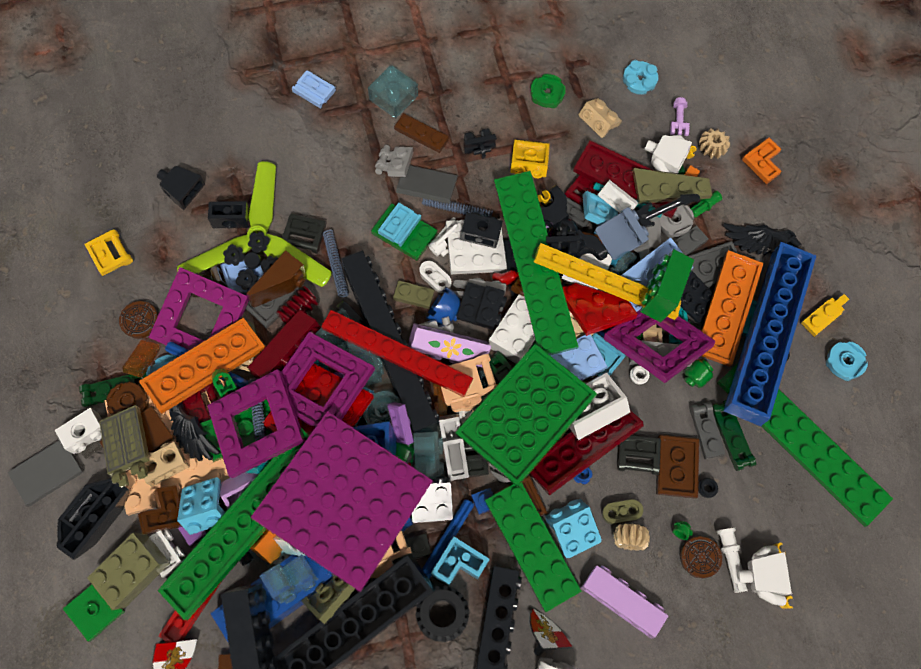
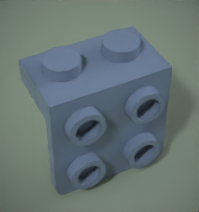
(622, 233)

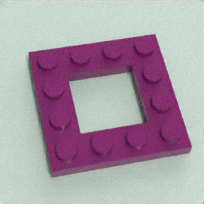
(176, 301)
(664, 368)
(355, 370)
(288, 434)

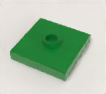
(91, 613)

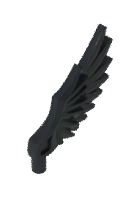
(759, 238)
(191, 434)

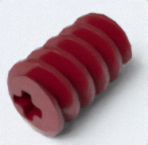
(300, 302)

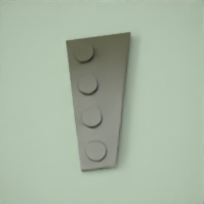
(667, 187)

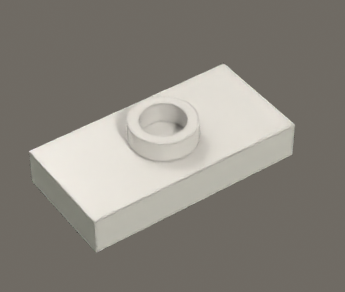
(617, 197)

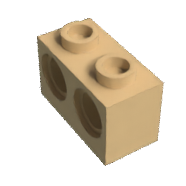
(164, 468)

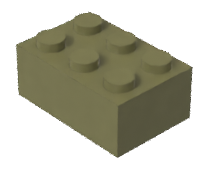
(128, 570)

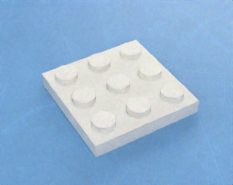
(472, 257)

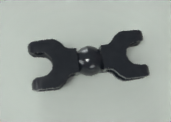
(557, 217)

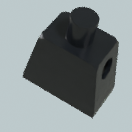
(180, 185)

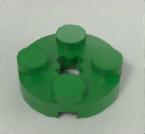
(544, 99)

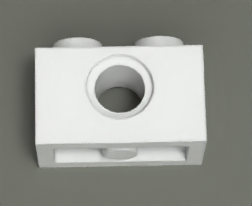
(71, 431)

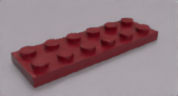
(604, 165)
(573, 456)

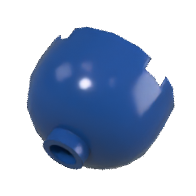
(445, 306)

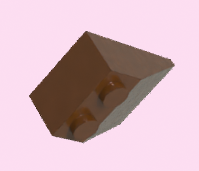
(278, 280)

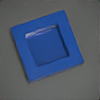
(478, 499)

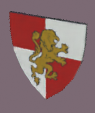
(546, 633)
(173, 654)

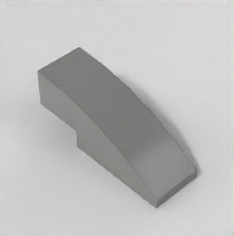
(453, 447)

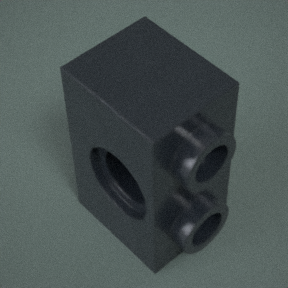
(229, 214)
(487, 237)

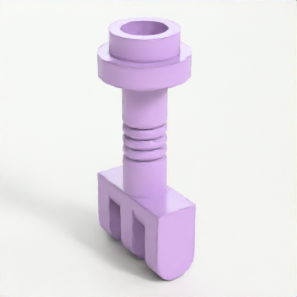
(679, 104)

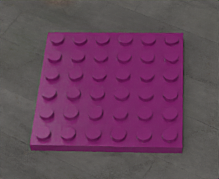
(342, 501)

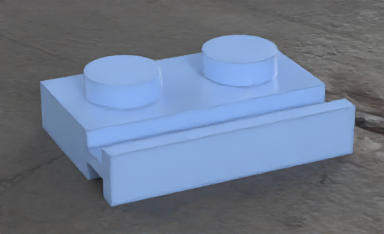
(313, 89)

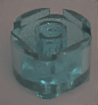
(380, 404)

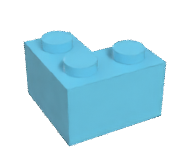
(457, 557)

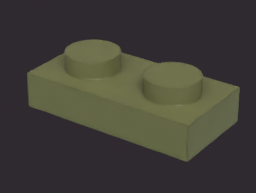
(414, 294)

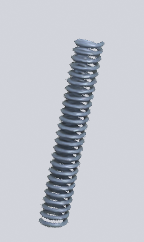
(455, 209)
(330, 253)
(258, 417)

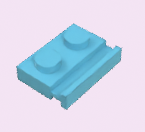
(399, 224)

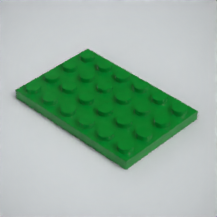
(526, 414)

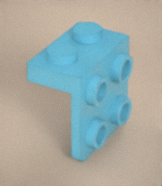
(200, 506)
(574, 527)

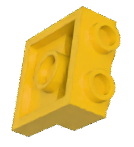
(530, 157)

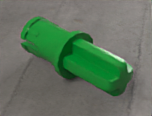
(706, 204)

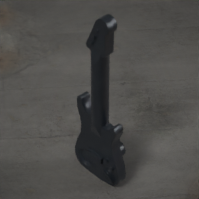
(645, 215)

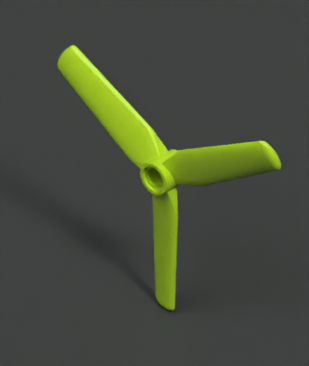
(260, 220)

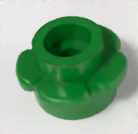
(682, 530)

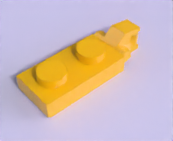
(824, 315)

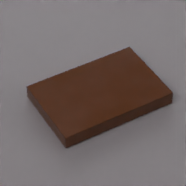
(155, 430)
(678, 467)

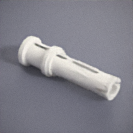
(731, 550)

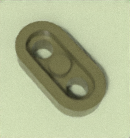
(621, 511)

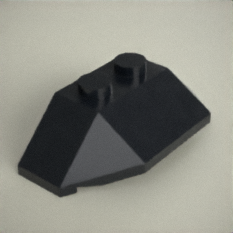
(89, 516)

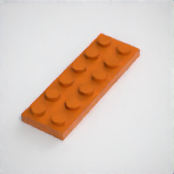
(730, 306)
(195, 367)

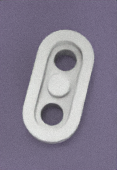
(436, 277)

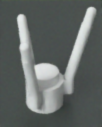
(439, 245)

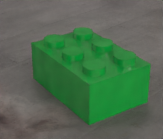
(666, 285)

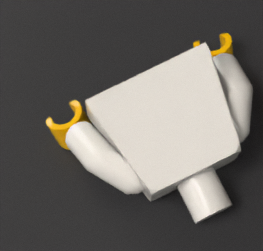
(670, 153)
(769, 576)

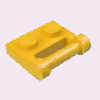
(102, 254)

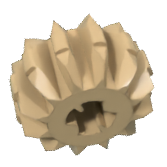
(714, 143)
(631, 537)

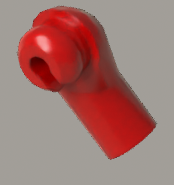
(506, 278)

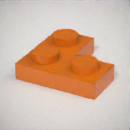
(760, 160)

